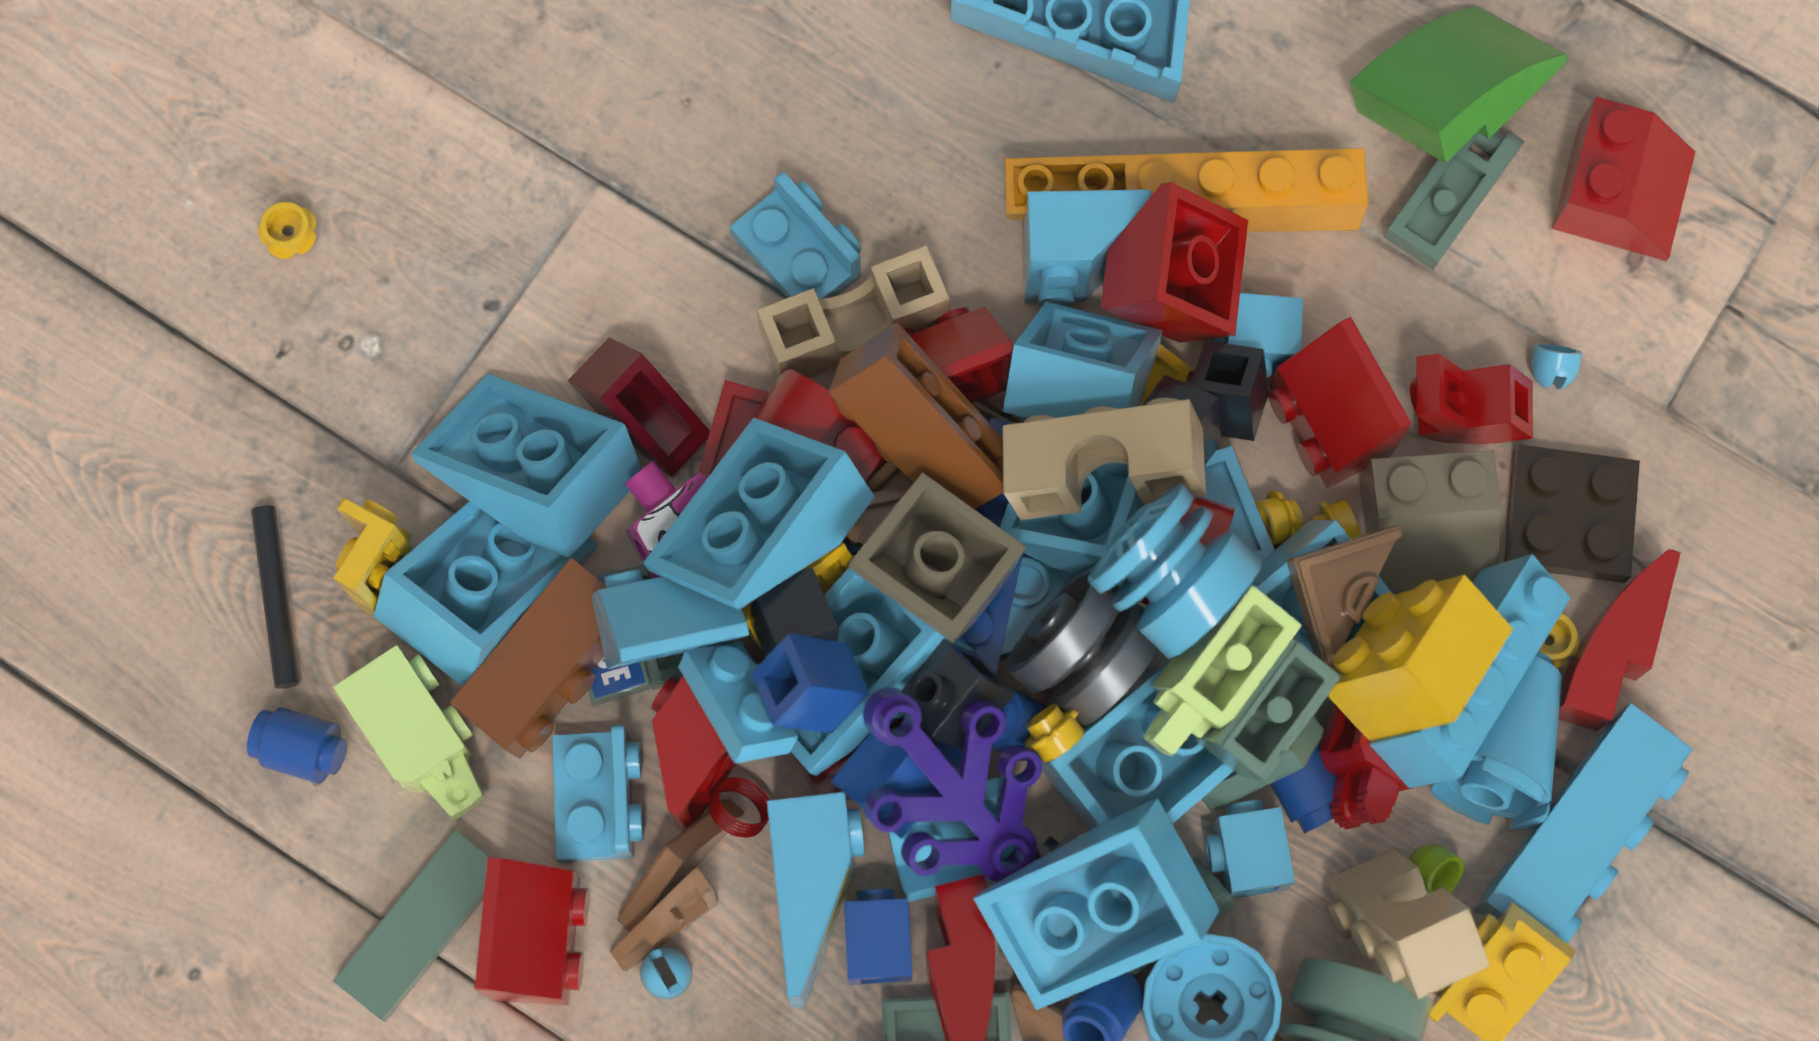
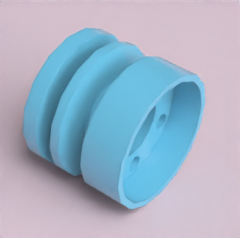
(1182, 578)
(1205, 969)

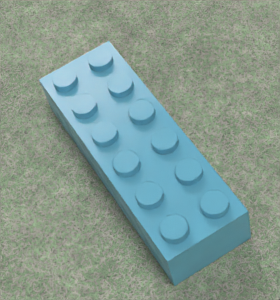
(1119, 770)

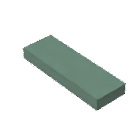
(417, 928)

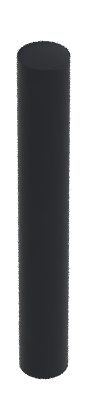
(275, 597)

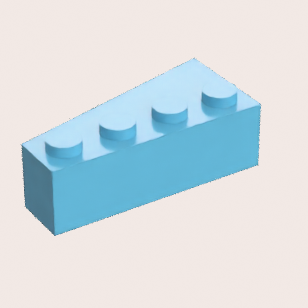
(1117, 39)

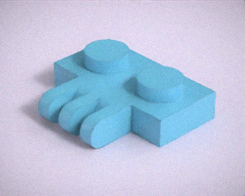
(731, 701)

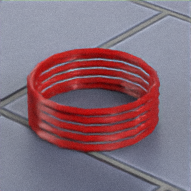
(716, 808)

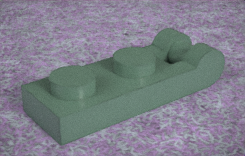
(1450, 197)

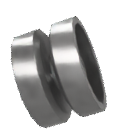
(1082, 650)

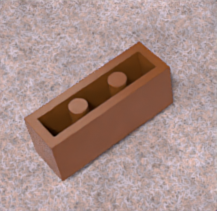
(919, 417)
(537, 665)

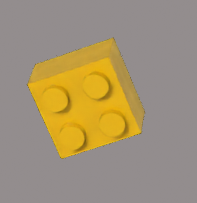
(1417, 657)

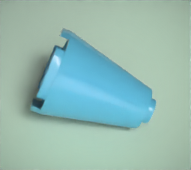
(1517, 758)

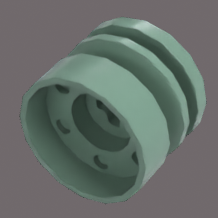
(1353, 1005)

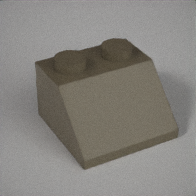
(1445, 512)
(938, 558)

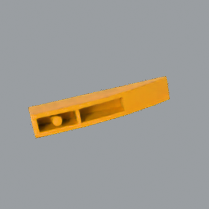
(1266, 187)

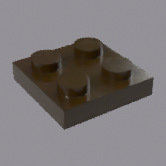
(1573, 512)

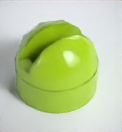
(1438, 867)

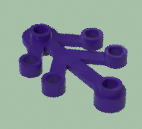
(960, 795)

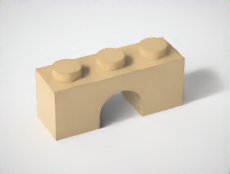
(817, 332)
(1053, 456)
(1411, 934)

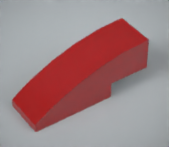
(1618, 646)
(965, 968)

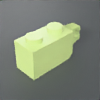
(1219, 671)
(411, 731)

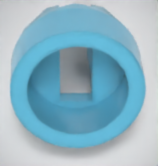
(1555, 365)
(653, 979)

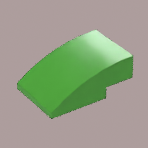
(1454, 80)

